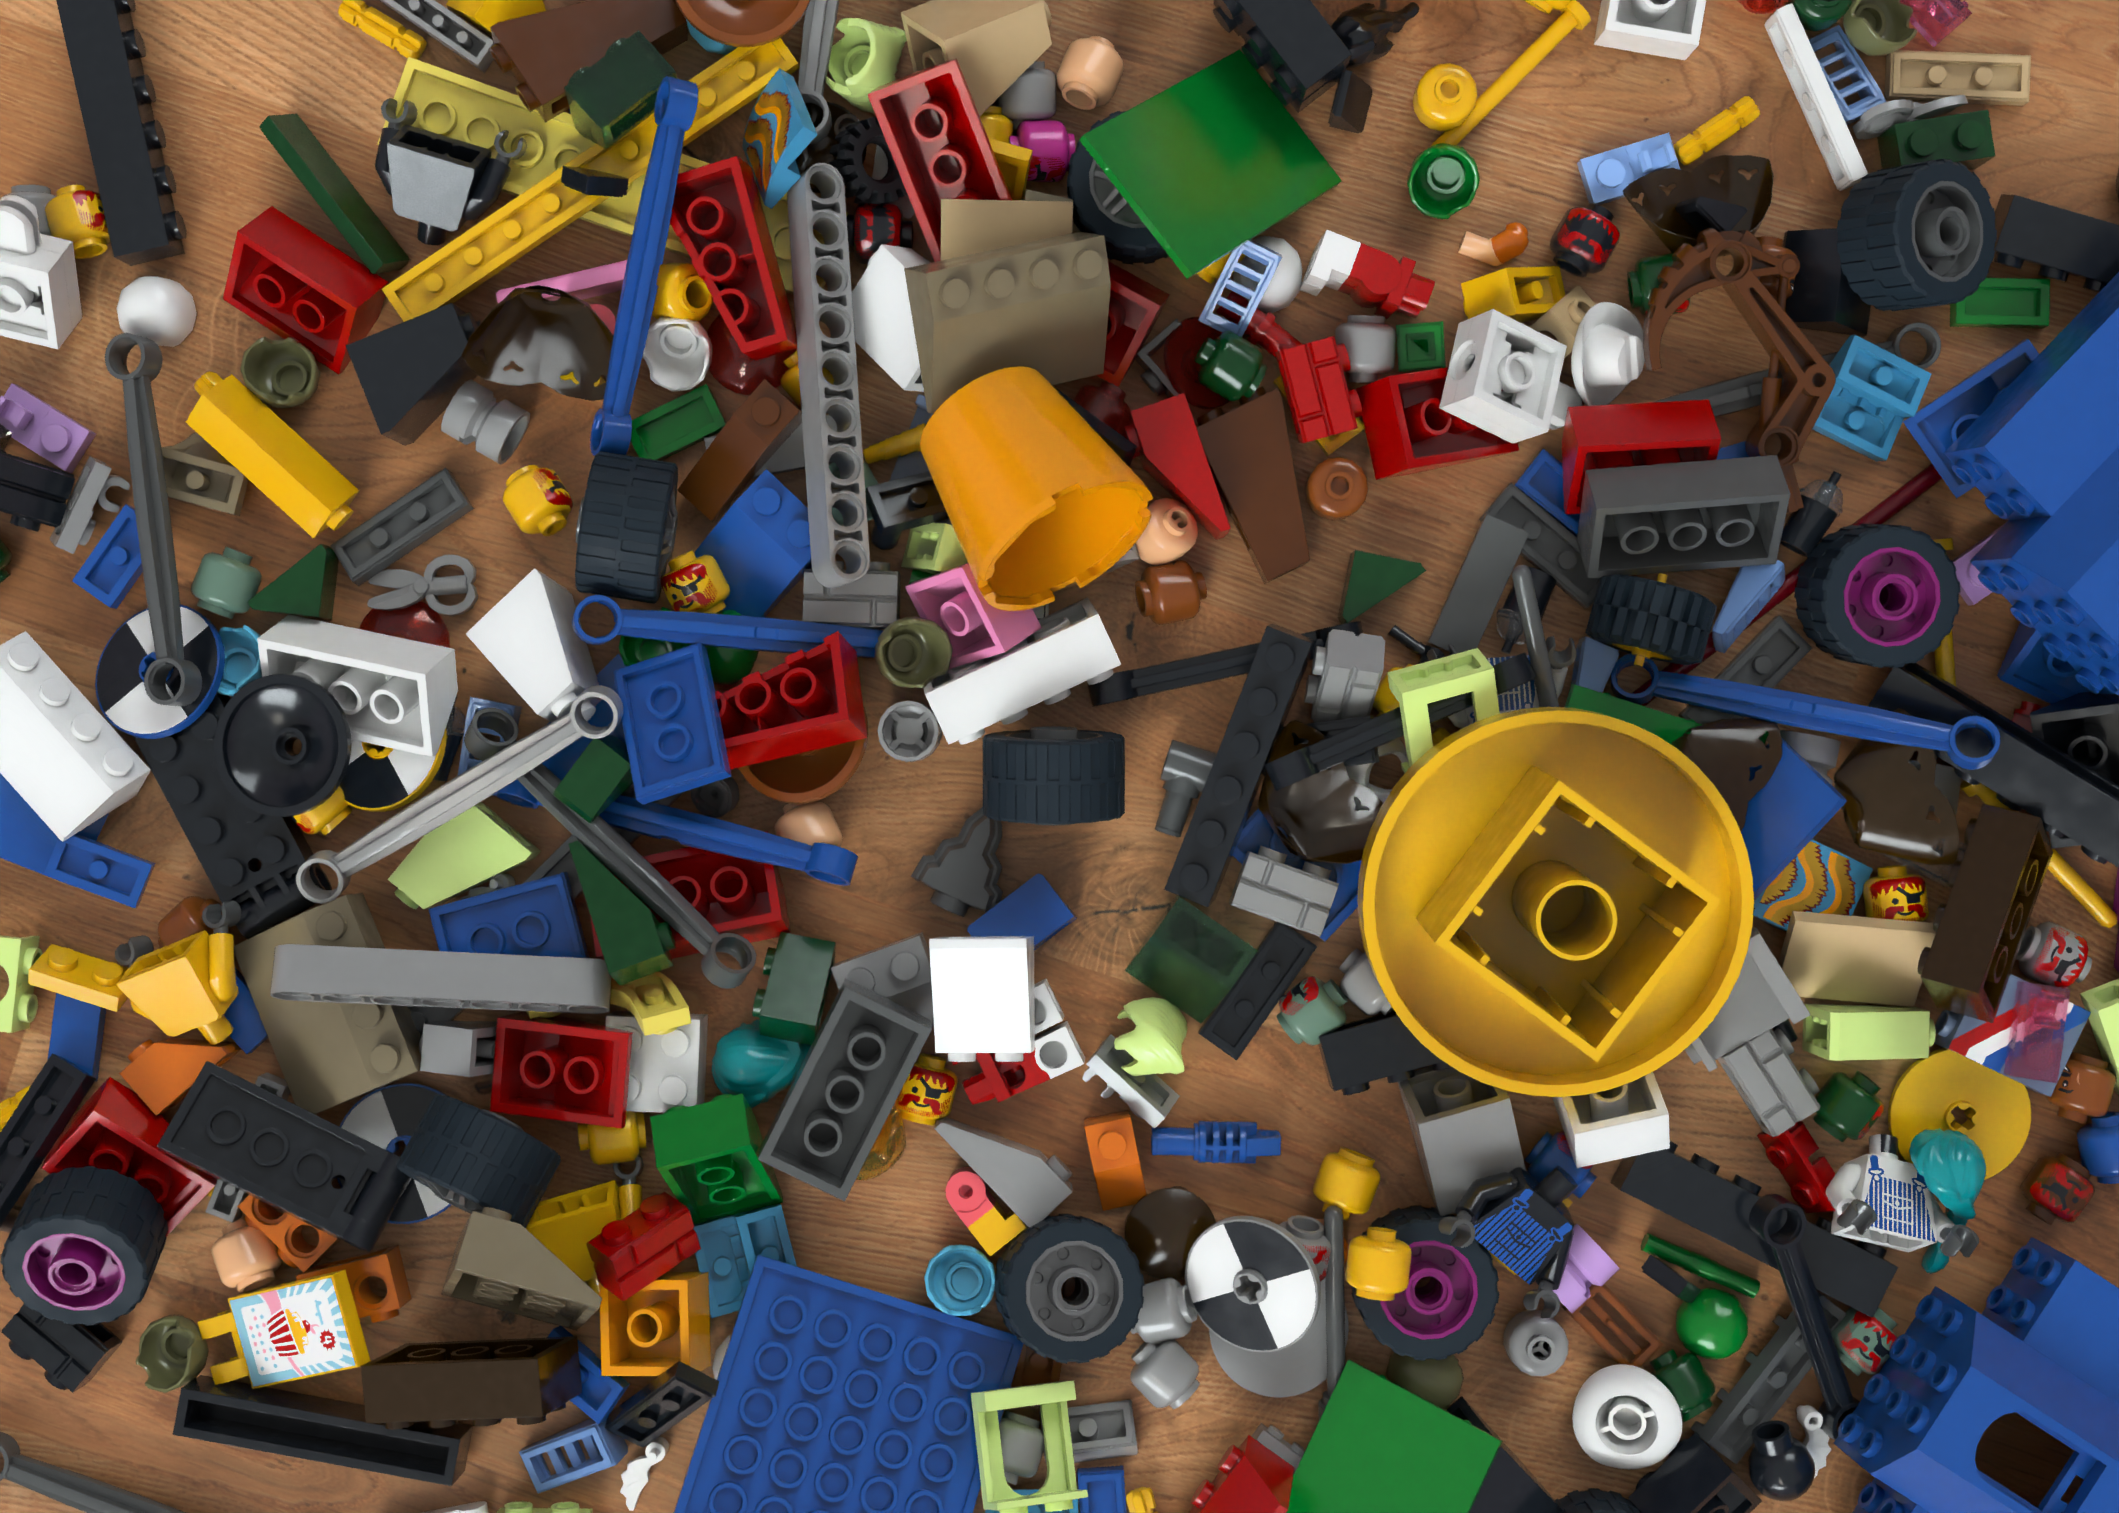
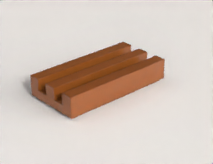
(1641, 1355)

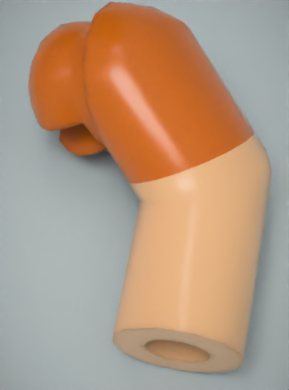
(1497, 249)

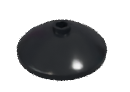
(258, 738)

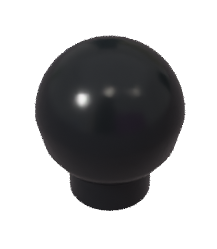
(1780, 1463)

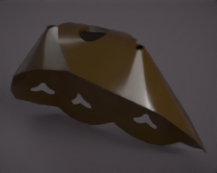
(1659, 209)
(544, 341)
(1727, 751)
(1891, 802)
(1319, 809)

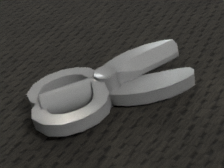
(1883, 116)
(414, 587)

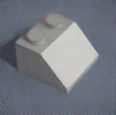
(895, 972)

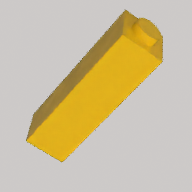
(273, 456)

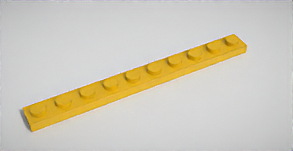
(552, 206)

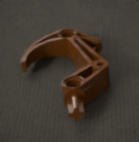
(1808, 379)

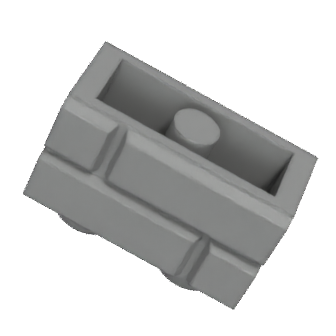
(864, 603)
(1346, 676)
(1284, 892)
(1770, 1082)

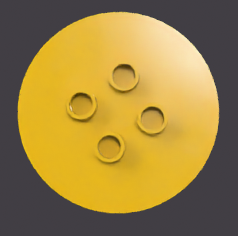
(1555, 901)

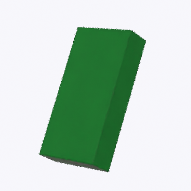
(2005, 304)
(677, 425)

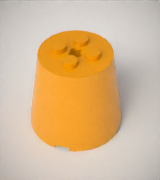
(1030, 488)

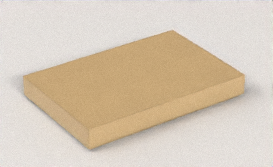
(1855, 957)

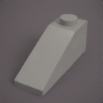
(1014, 1171)

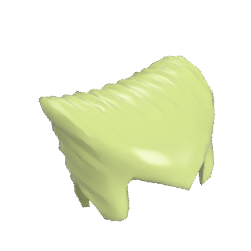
(864, 59)
(1156, 1037)

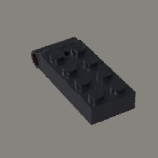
(227, 833)
(285, 1157)

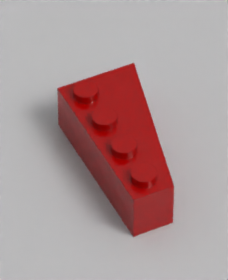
(731, 248)
(795, 706)

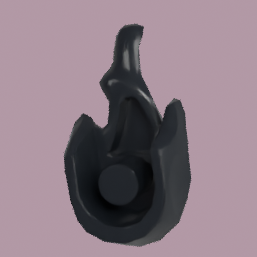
(1365, 30)

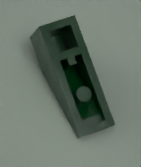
(626, 929)

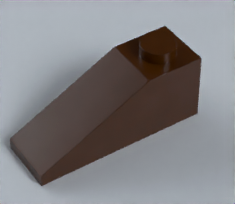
(740, 449)

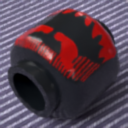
(876, 226)
(1584, 240)

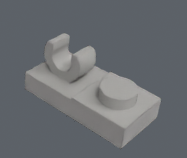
(91, 487)
(1145, 1094)

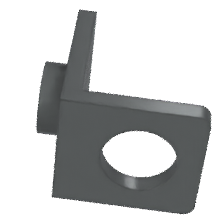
(1153, 376)

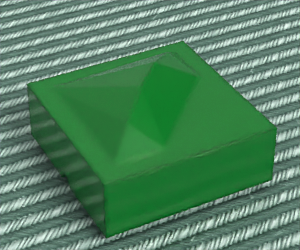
(1421, 346)

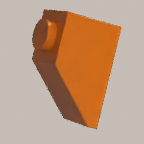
(168, 1068)
(1115, 1159)

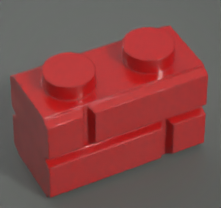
(1318, 389)
(643, 1245)

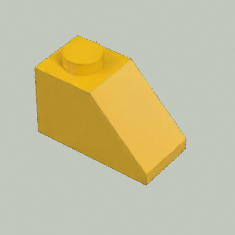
(1515, 292)

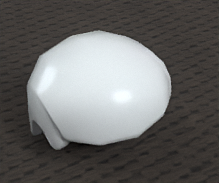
(1285, 281)
(157, 310)
(677, 353)

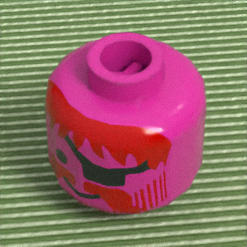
(1050, 146)

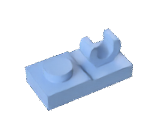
(1612, 171)

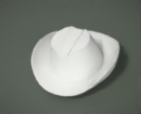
(1606, 353)
(1626, 1418)

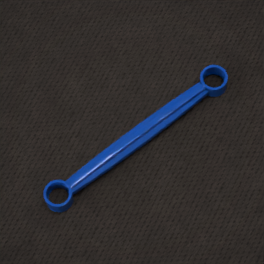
(674, 115)
(724, 630)
(1808, 712)
(703, 832)

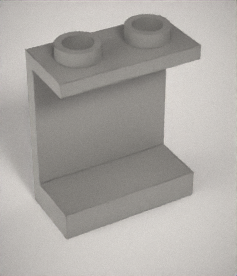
(1755, 1005)

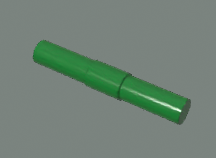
(1700, 1265)

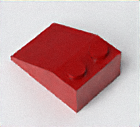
(1412, 433)
(1176, 459)
(561, 1070)
(122, 1135)

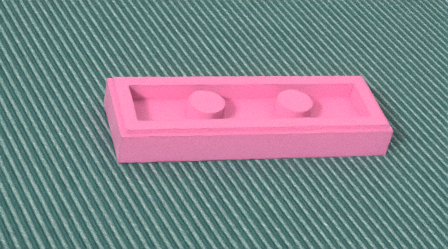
(580, 284)

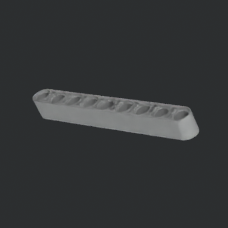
(818, 395)

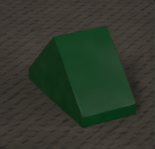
(1371, 580)
(304, 588)
(596, 778)

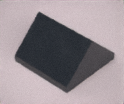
(1821, 290)

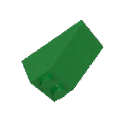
(712, 1158)

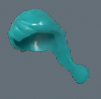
(755, 1063)
(1954, 1174)

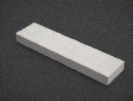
(1815, 97)

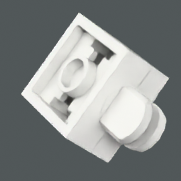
(36, 278)
(1504, 354)

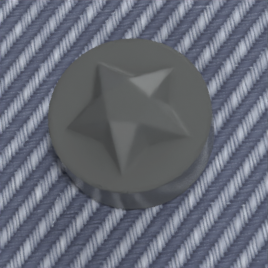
(716, 798)

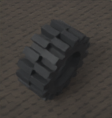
(851, 167)

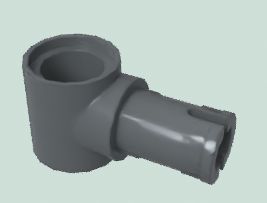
(1184, 779)

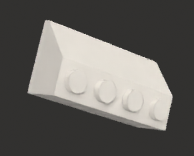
(1040, 668)
(387, 685)
(58, 744)

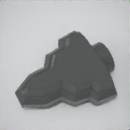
(965, 867)

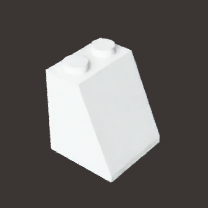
(884, 315)
(536, 648)
(983, 996)

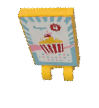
(290, 1331)

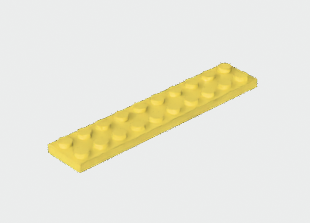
(478, 112)

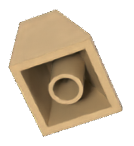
(988, 37)

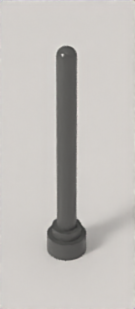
(1534, 636)
(1334, 1303)

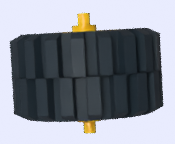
(1651, 619)

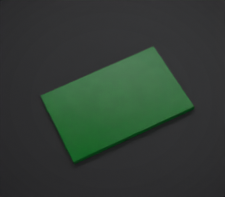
(1211, 162)
(1389, 1453)

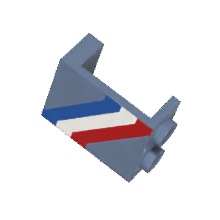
(1988, 1041)

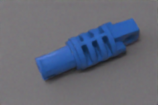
(1217, 1141)

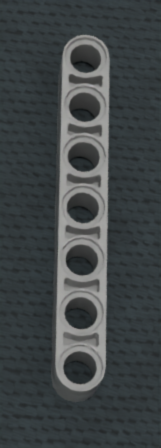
(440, 979)

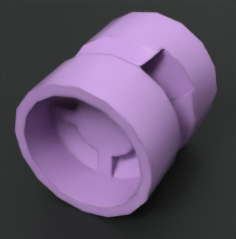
(1585, 1266)

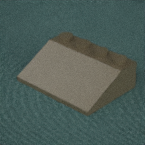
(1011, 308)
(328, 1047)
(513, 1272)

